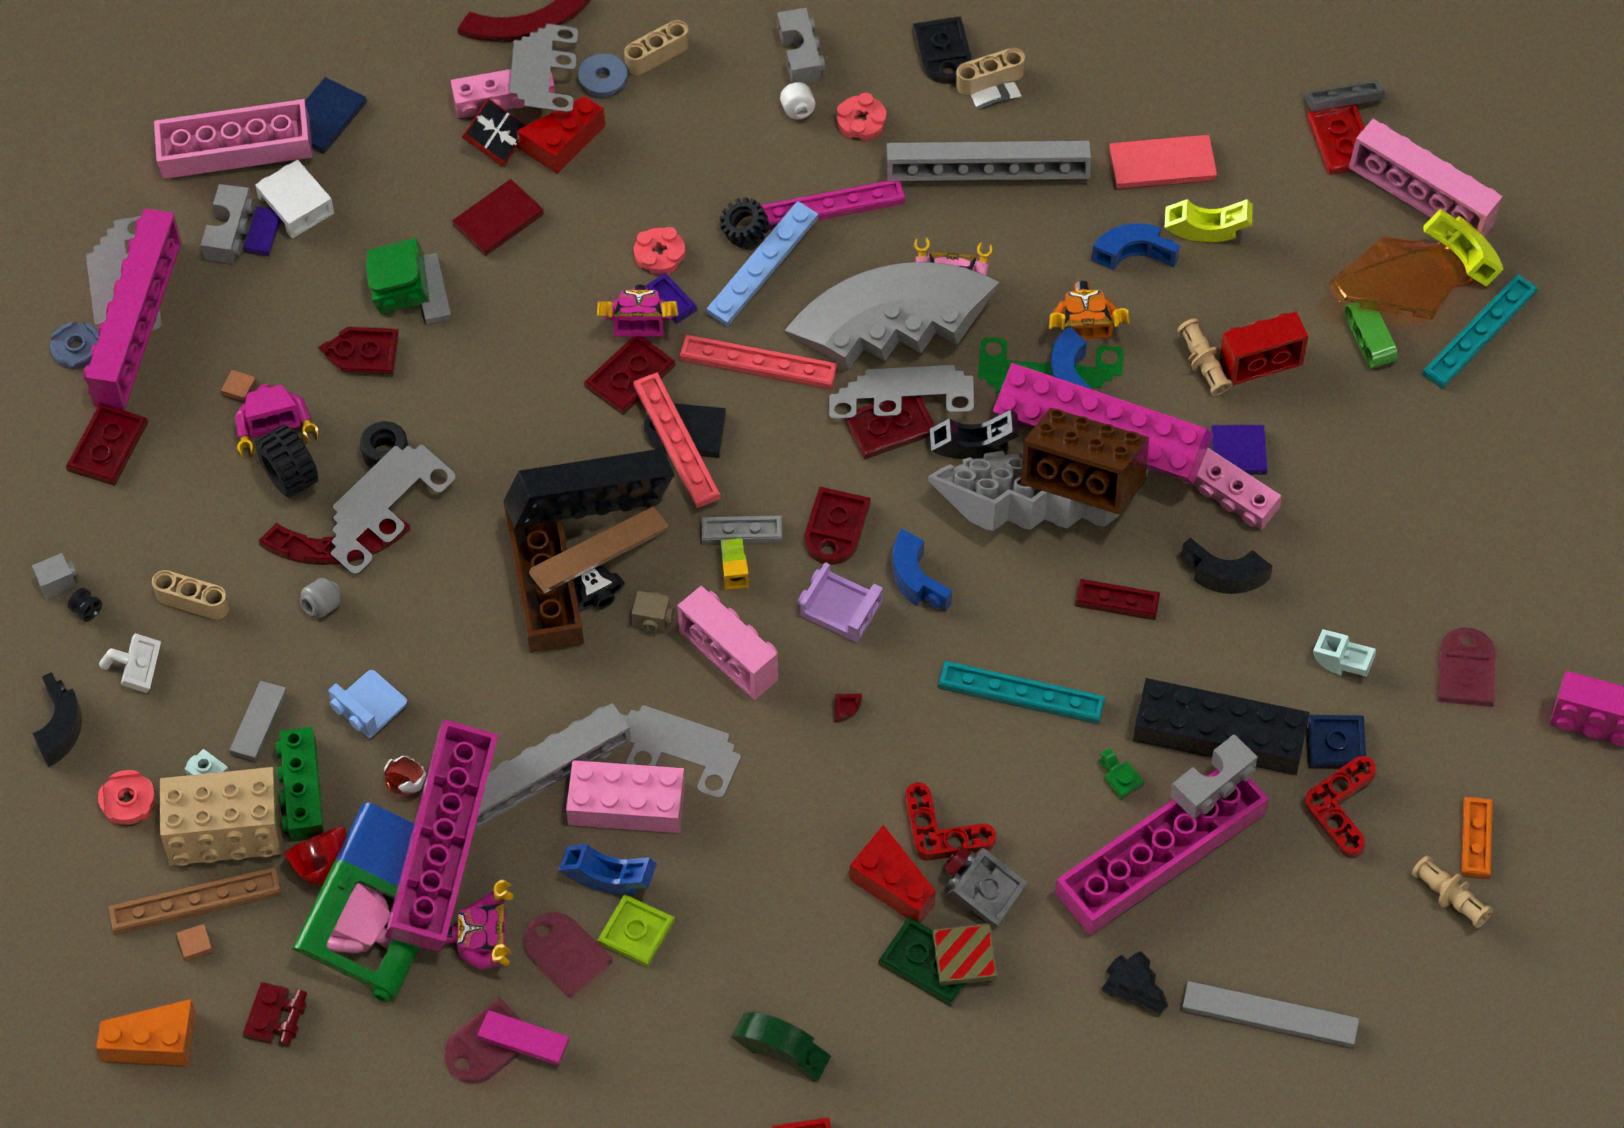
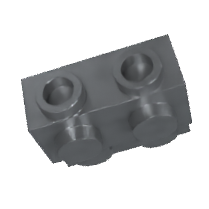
(985, 887)

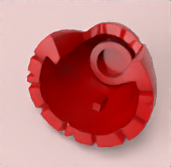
(316, 856)

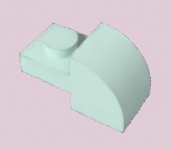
(1338, 654)

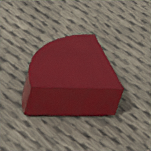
(846, 706)

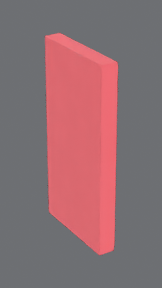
(1162, 161)

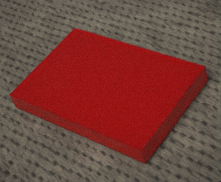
(1335, 135)

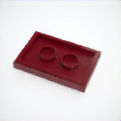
(498, 217)
(630, 363)
(885, 433)
(107, 444)

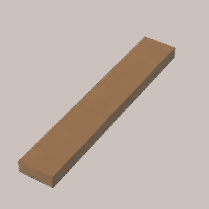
(598, 549)
(195, 900)

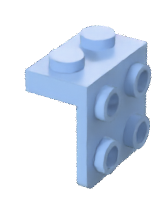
(367, 703)

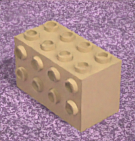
(220, 816)

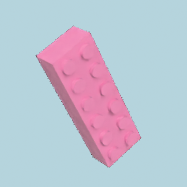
(233, 139)
(1422, 177)

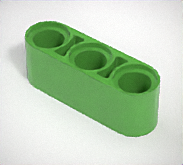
(1371, 335)

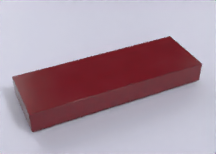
(1117, 599)

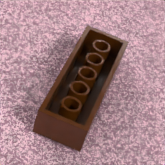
(553, 616)

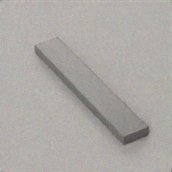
(1270, 1014)

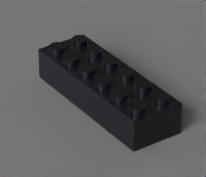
(588, 488)
(1203, 720)

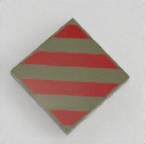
(964, 954)

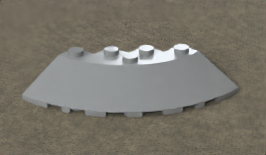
(893, 306)
(992, 492)

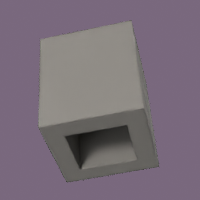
(55, 575)

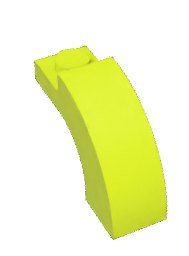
(1207, 224)
(1468, 244)

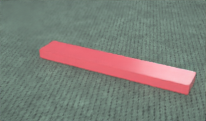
(758, 362)
(677, 440)

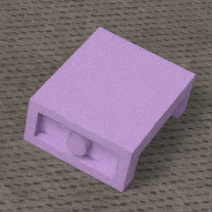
(839, 603)

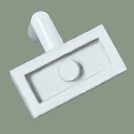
(138, 662)

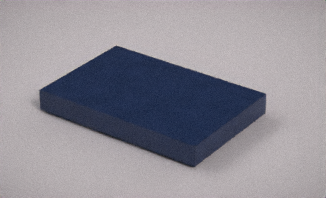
(331, 111)

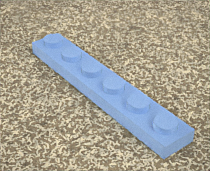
(762, 264)

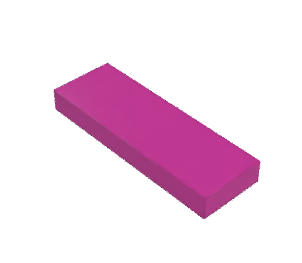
(523, 1038)

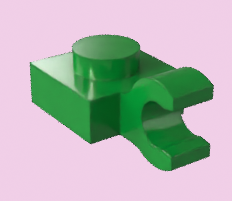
(1120, 778)

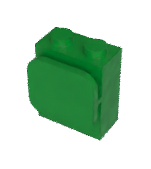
(397, 276)

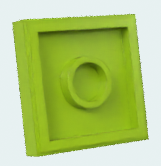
(636, 930)

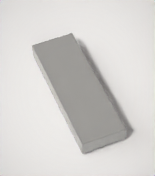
(438, 307)
(749, 528)
(258, 721)

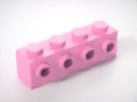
(473, 91)
(1236, 490)

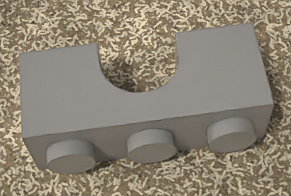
(797, 30)
(224, 241)
(1199, 793)

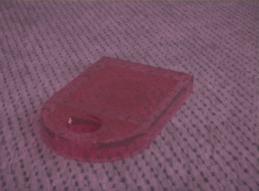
(1467, 671)
(567, 953)
(484, 1057)

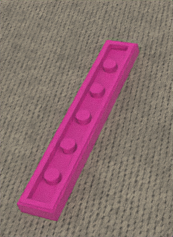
(841, 202)

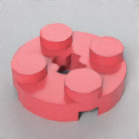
(861, 105)
(656, 238)
(127, 812)

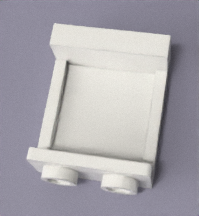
(295, 198)

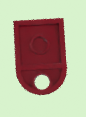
(836, 522)

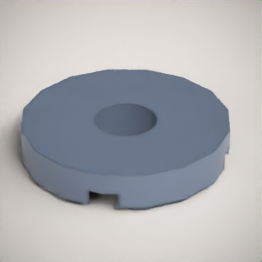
(600, 64)
(67, 334)

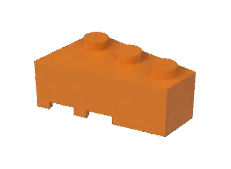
(149, 1036)

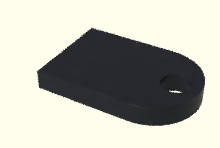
(941, 46)
(703, 424)

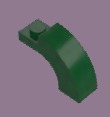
(781, 1039)

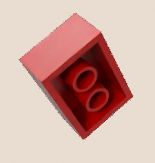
(1263, 348)

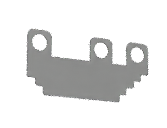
(532, 65)
(105, 268)
(905, 381)
(375, 492)
(666, 733)

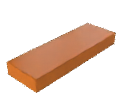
(1476, 837)

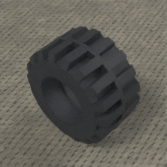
(287, 461)

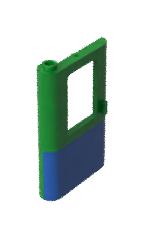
(369, 856)

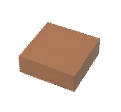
(238, 385)
(194, 942)

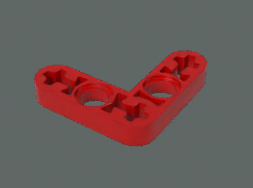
(1331, 808)
(939, 838)

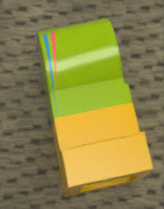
(734, 563)

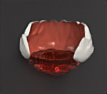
(404, 776)

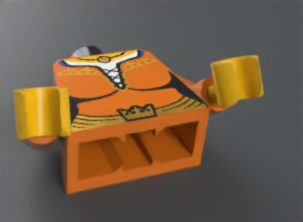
(1088, 313)

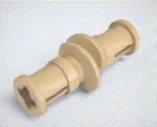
(1204, 358)
(1451, 892)

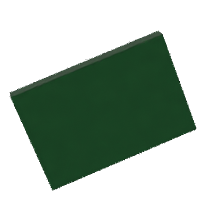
(914, 960)

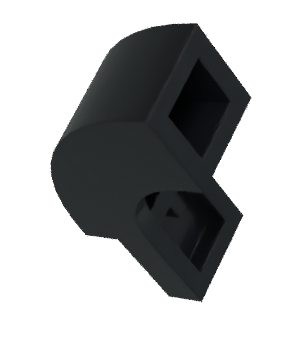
(974, 440)
(1226, 575)
(65, 726)

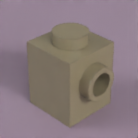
(652, 611)

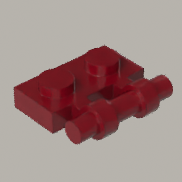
(267, 1011)

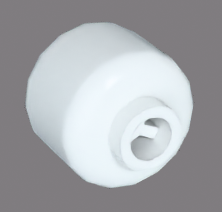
(797, 99)

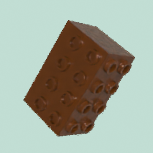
(1084, 460)

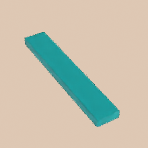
(1480, 331)
(1021, 692)

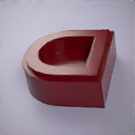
(956, 860)

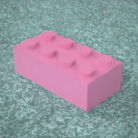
(728, 642)
(625, 796)

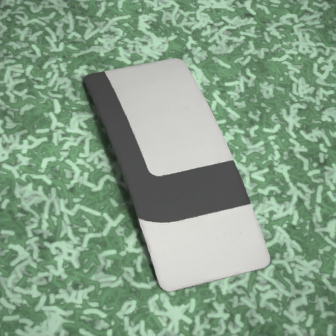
(995, 94)

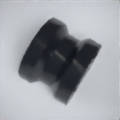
(84, 604)

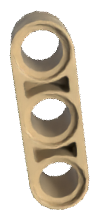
(656, 47)
(990, 71)
(199, 603)

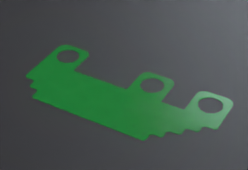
(996, 367)

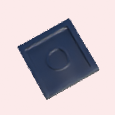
(1335, 740)

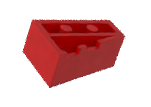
(562, 134)
(893, 877)

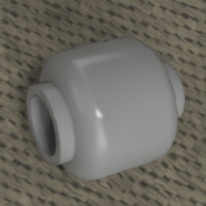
(320, 597)

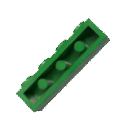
(301, 783)

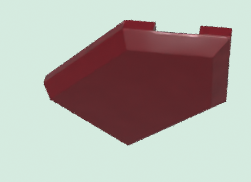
(363, 350)

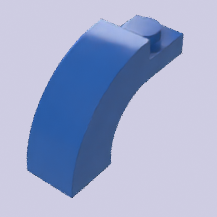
(1131, 241)
(1066, 354)
(910, 578)
(605, 872)

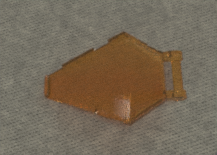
(1401, 277)

